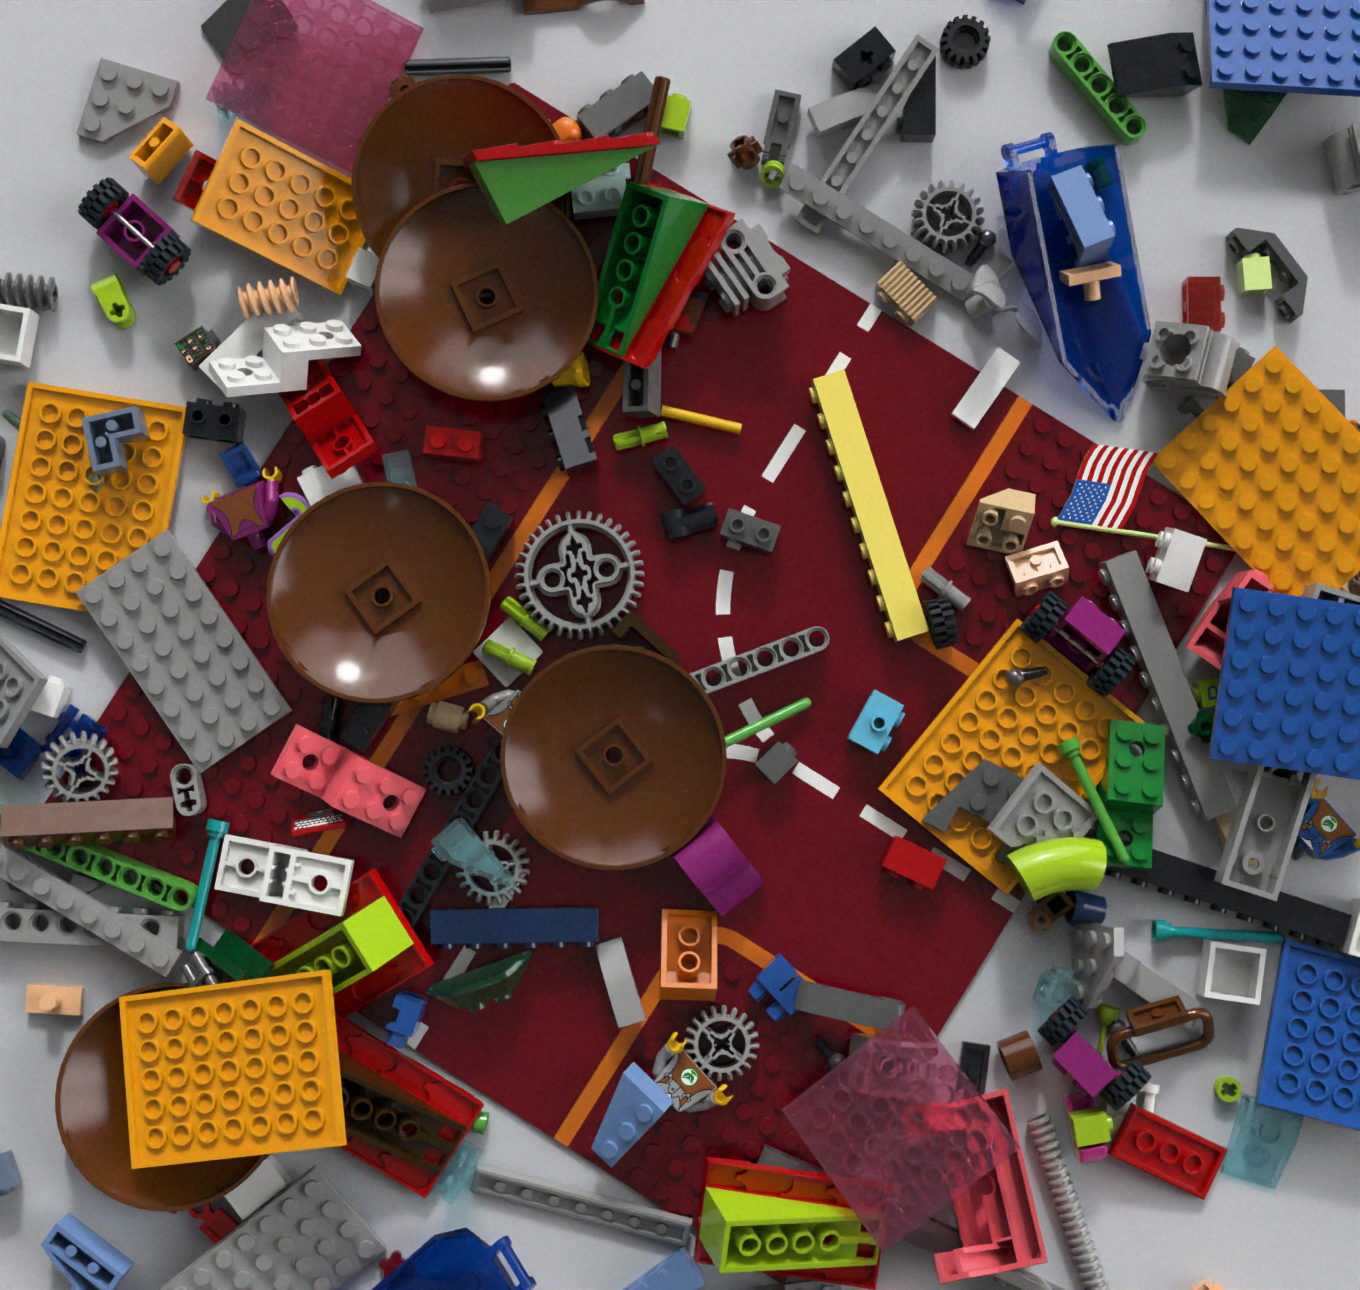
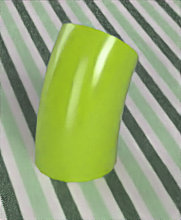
(1059, 866)

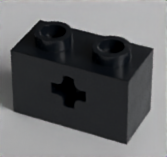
(869, 46)
(678, 476)

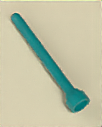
(216, 831)
(1165, 931)

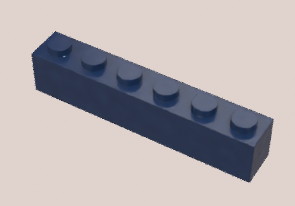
(514, 925)

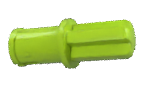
(640, 436)
(523, 617)
(509, 657)

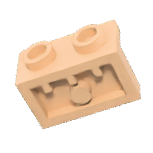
(1037, 568)

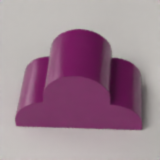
(718, 867)

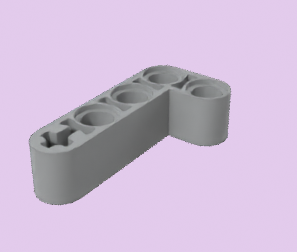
(1149, 984)

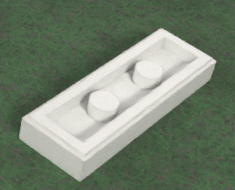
(985, 388)

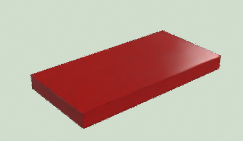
(1167, 1151)

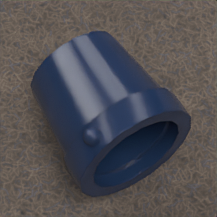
(1087, 908)

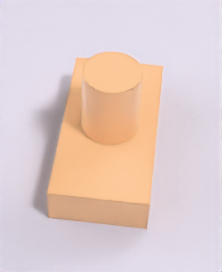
(1090, 277)
(54, 999)

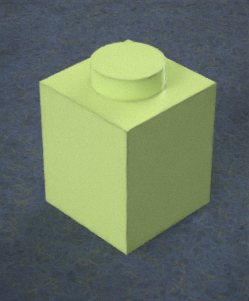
(1253, 275)

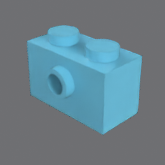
(876, 722)

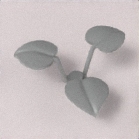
(991, 295)

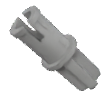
(944, 588)

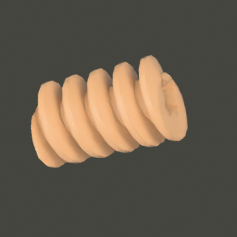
(268, 298)

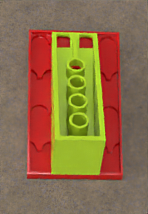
(364, 949)
(781, 1225)

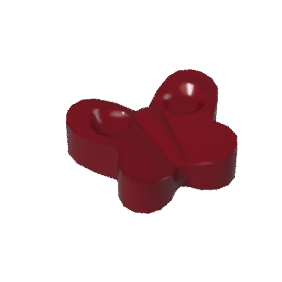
(392, 1263)

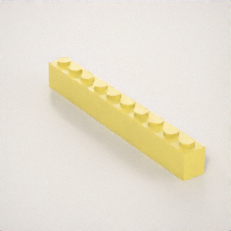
(869, 506)

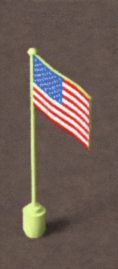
(1108, 492)

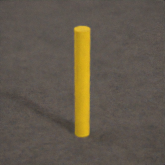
(701, 419)

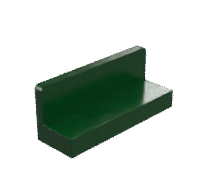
(236, 957)

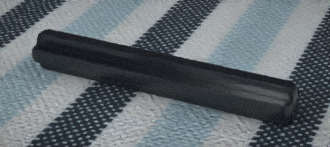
(451, 66)
(42, 627)

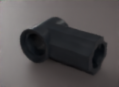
(681, 522)

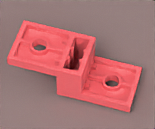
(348, 781)

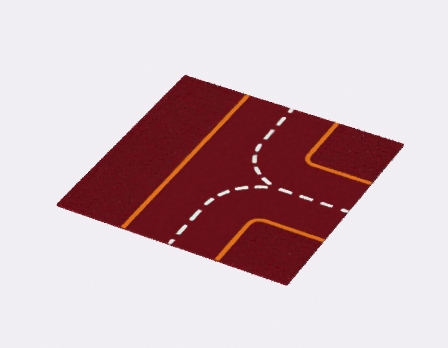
(811, 834)

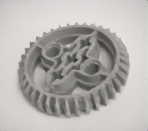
(555, 568)

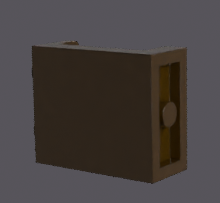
(633, 622)

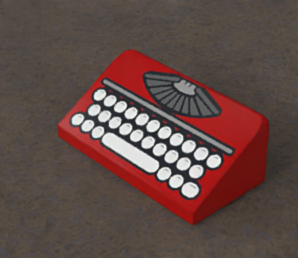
(319, 821)

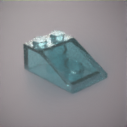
(466, 850)
(1260, 1143)

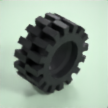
(969, 26)
(941, 622)
(431, 770)

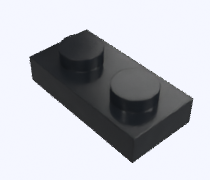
(974, 1063)

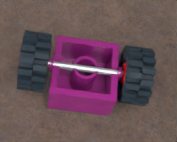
(134, 231)
(1082, 636)
(1084, 1063)

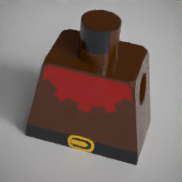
(688, 319)

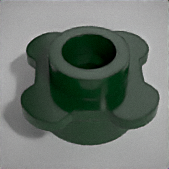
(1195, 727)

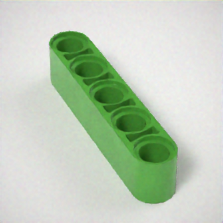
(1096, 75)

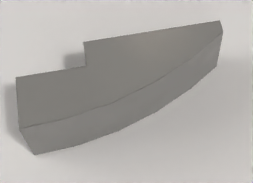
(842, 110)
(620, 982)

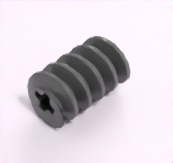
(28, 292)

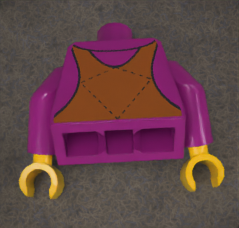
(246, 509)

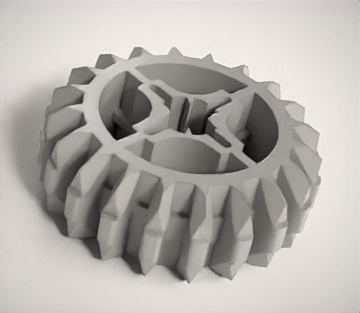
(938, 213)
(68, 764)
(515, 862)
(737, 1023)

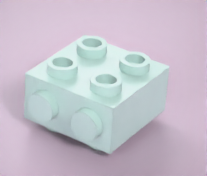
(602, 194)

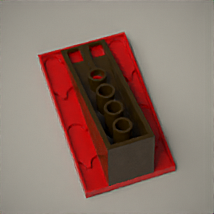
(398, 1110)

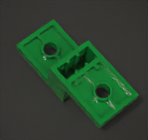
(1132, 789)

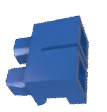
(771, 980)
(409, 1018)

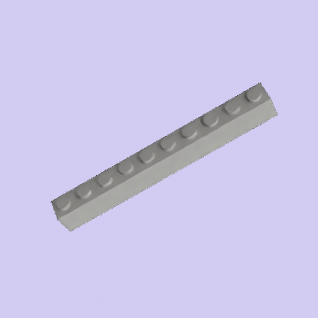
(1166, 684)

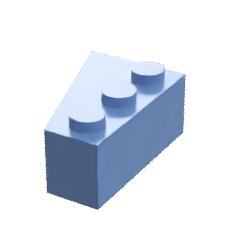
(1082, 215)
(631, 1113)
(85, 1256)
(673, 1273)

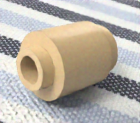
(447, 717)

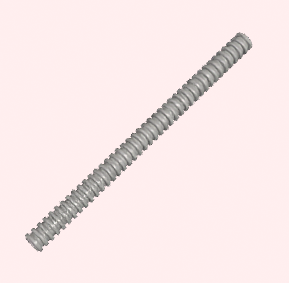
(1067, 1203)

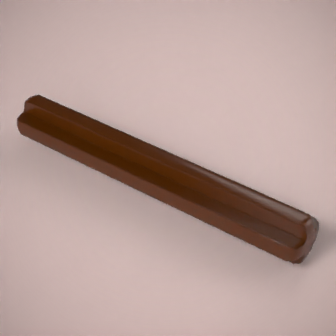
(652, 124)

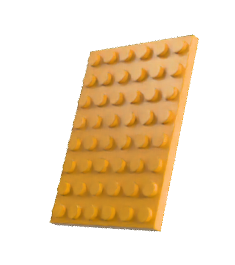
(1275, 476)
(58, 528)
(1010, 730)
(232, 1070)

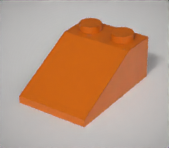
(688, 955)

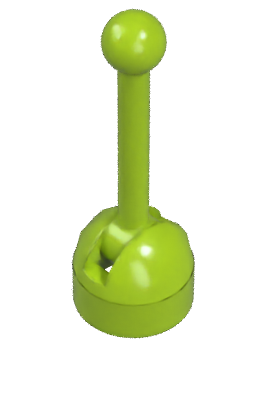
(1105, 1015)

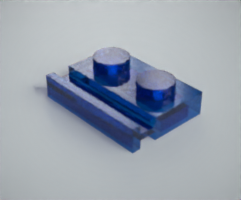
(21, 754)

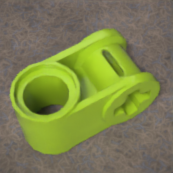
(114, 298)

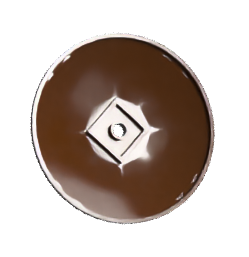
(419, 144)
(452, 253)
(339, 560)
(602, 809)
(96, 1131)

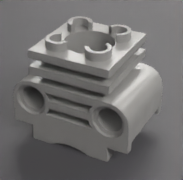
(1344, 159)
(744, 271)
(1202, 373)

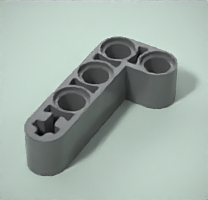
(847, 1005)

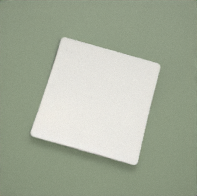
(511, 636)

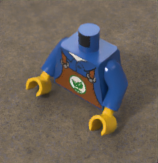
(1323, 831)

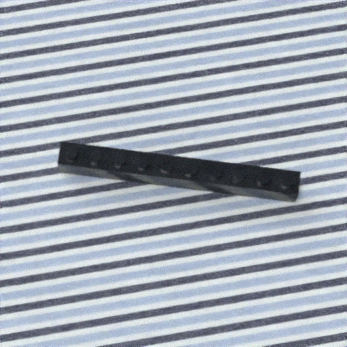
(371, 718)
(1198, 885)

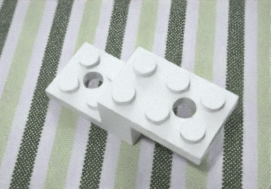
(284, 358)
(284, 875)

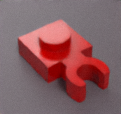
(216, 1223)

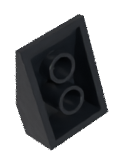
(1155, 66)

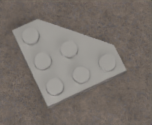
(124, 100)
(19, 689)
(1042, 811)
(1095, 954)

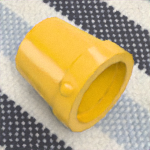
(575, 375)

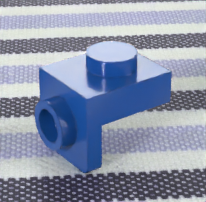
(241, 464)

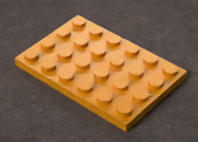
(282, 207)

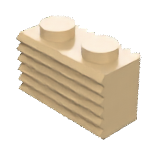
(905, 294)

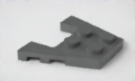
(980, 793)

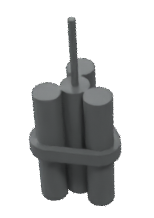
(200, 970)

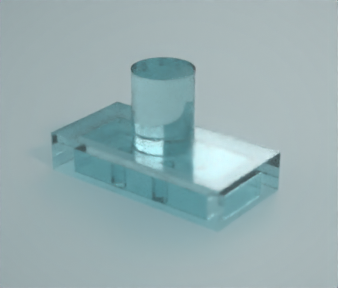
(399, 468)

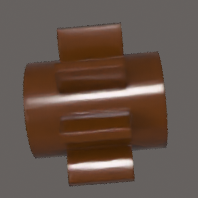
(745, 152)

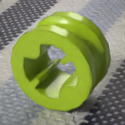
(768, 167)
(1225, 1097)

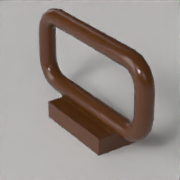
(1154, 1018)

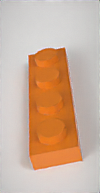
(465, 679)

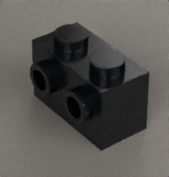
(214, 421)

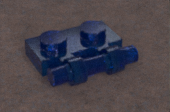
(85, 723)

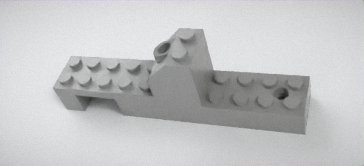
(1269, 810)

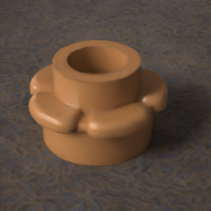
(1037, 926)

